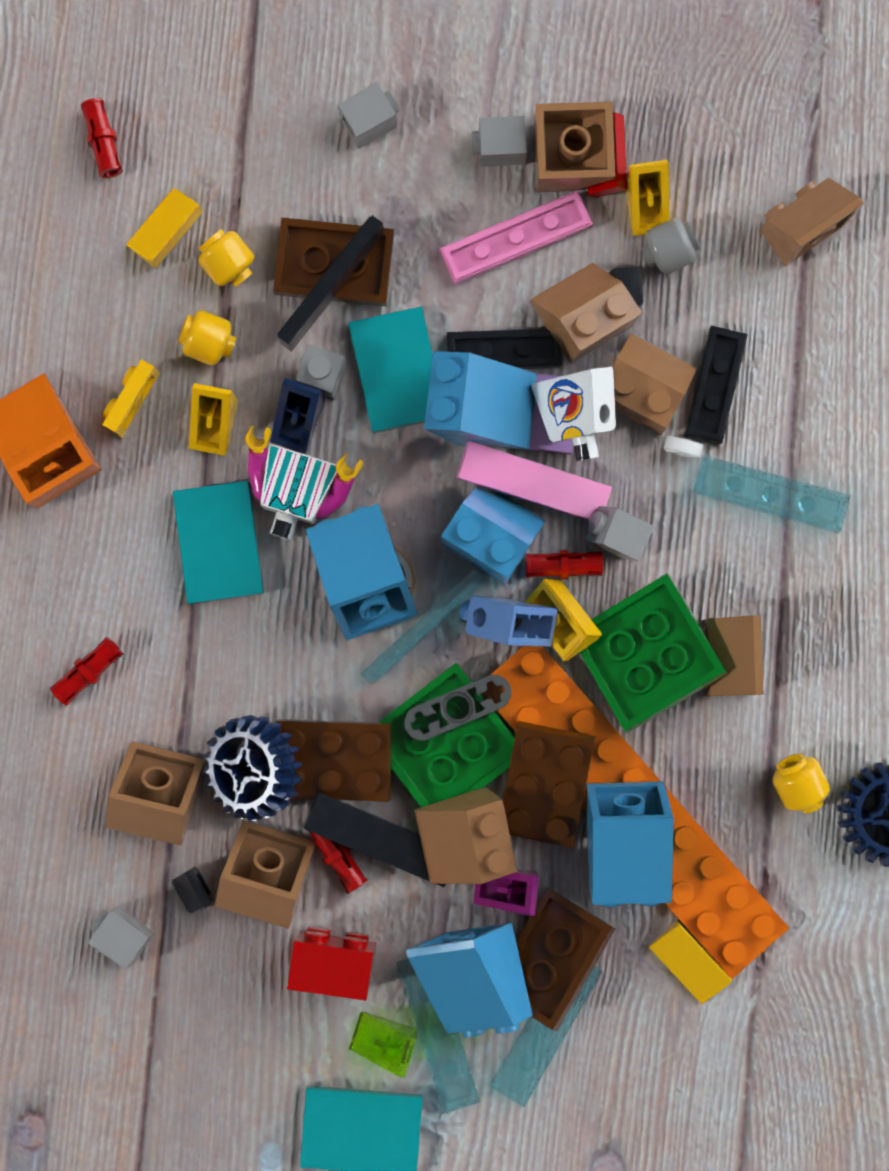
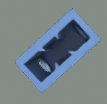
(495, 620)

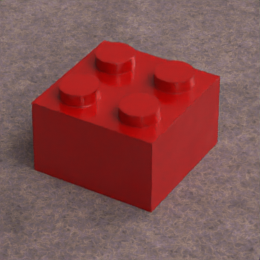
(332, 963)

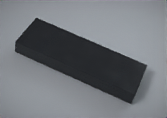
(513, 347)
(715, 385)

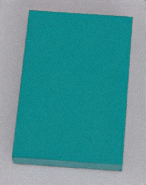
(393, 367)
(218, 542)
(360, 1130)

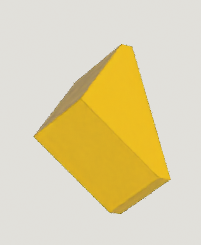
(648, 195)
(211, 419)

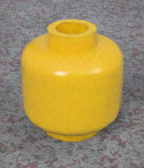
(226, 258)
(206, 337)
(801, 783)

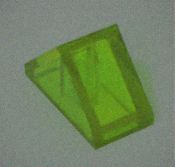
(384, 1042)

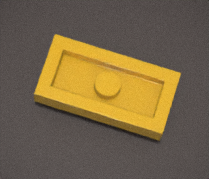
(121, 411)

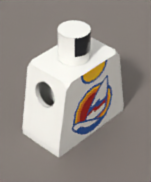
(578, 408)

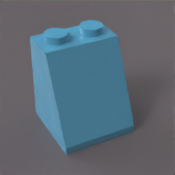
(479, 401)
(491, 532)
(361, 572)
(629, 843)
(473, 979)

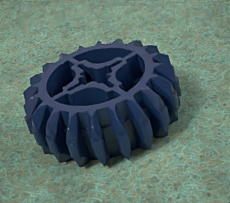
(261, 759)
(856, 819)

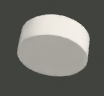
(683, 447)

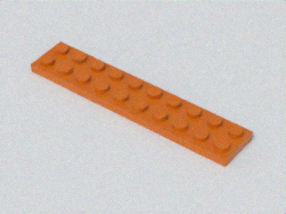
(706, 886)

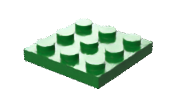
(650, 654)
(456, 759)

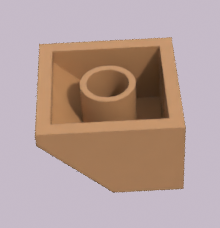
(573, 145)
(809, 219)
(586, 311)
(649, 383)
(740, 650)
(154, 793)
(466, 839)
(264, 874)

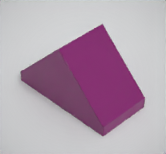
(510, 893)

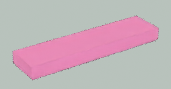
(516, 237)
(531, 481)

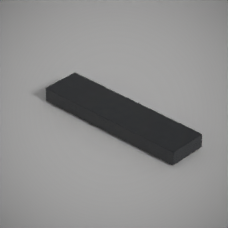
(331, 283)
(367, 834)

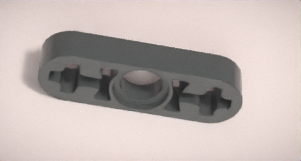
(434, 727)

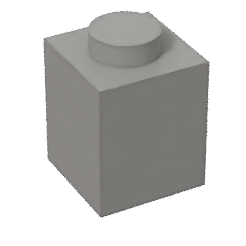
(369, 114)
(500, 141)
(322, 370)
(618, 533)
(119, 936)

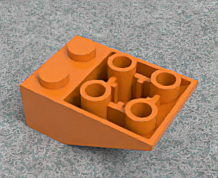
(42, 444)

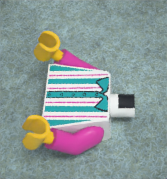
(296, 483)

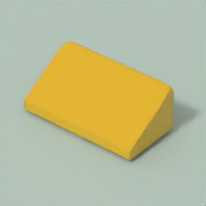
(165, 227)
(573, 626)
(690, 963)

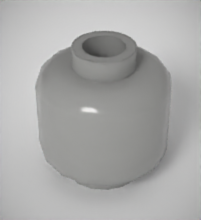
(670, 246)

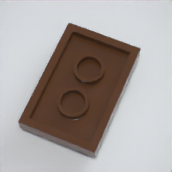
(311, 247)
(342, 758)
(547, 783)
(559, 954)

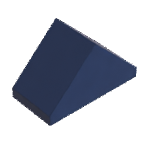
(296, 415)

